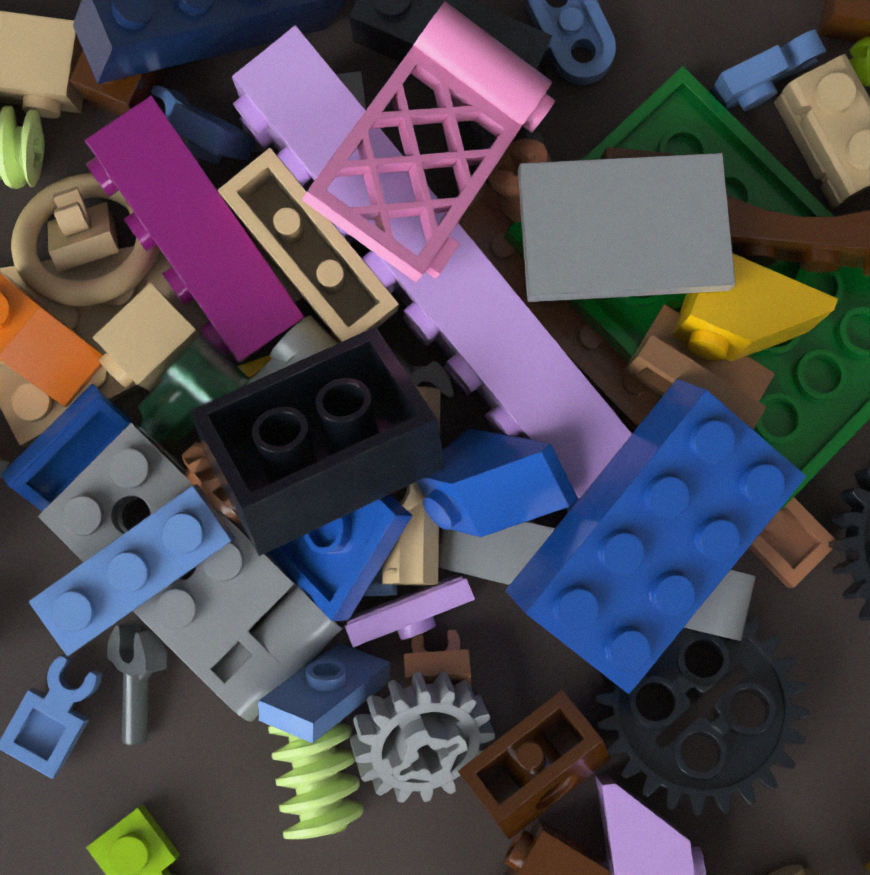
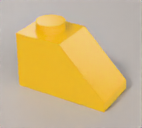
(752, 316)

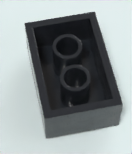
(319, 439)

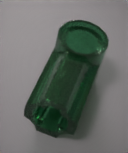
(190, 381)

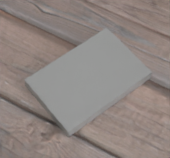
(625, 227)

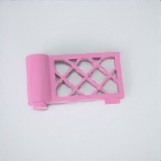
(485, 86)

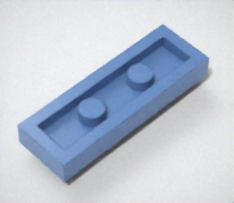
(132, 569)

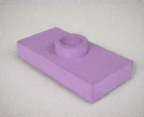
(409, 613)

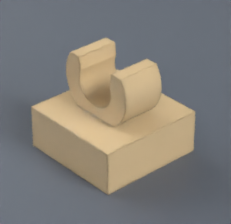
(80, 232)

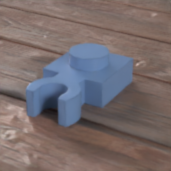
(755, 79)
(47, 724)

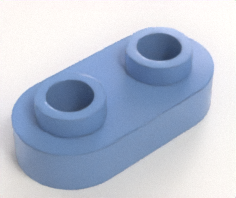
(573, 26)

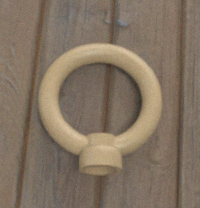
(67, 291)

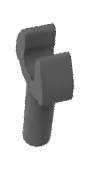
(137, 656)

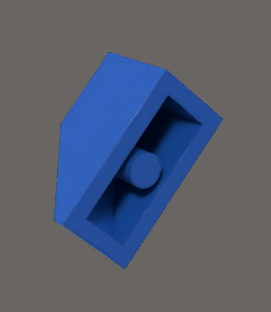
(495, 483)

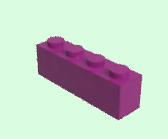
(194, 231)

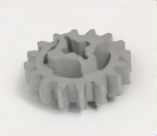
(420, 736)

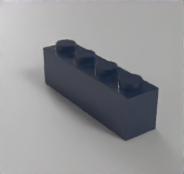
(151, 35)

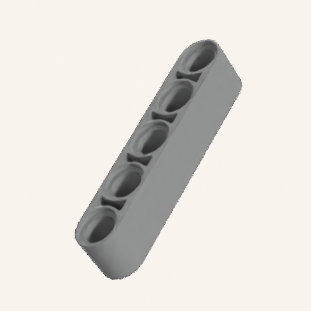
(506, 553)

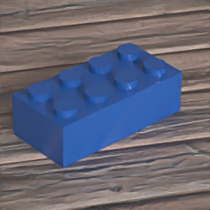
(655, 534)

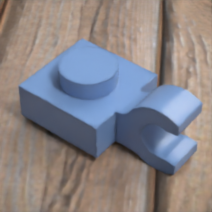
(206, 132)

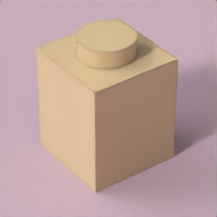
(144, 339)

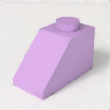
(640, 837)

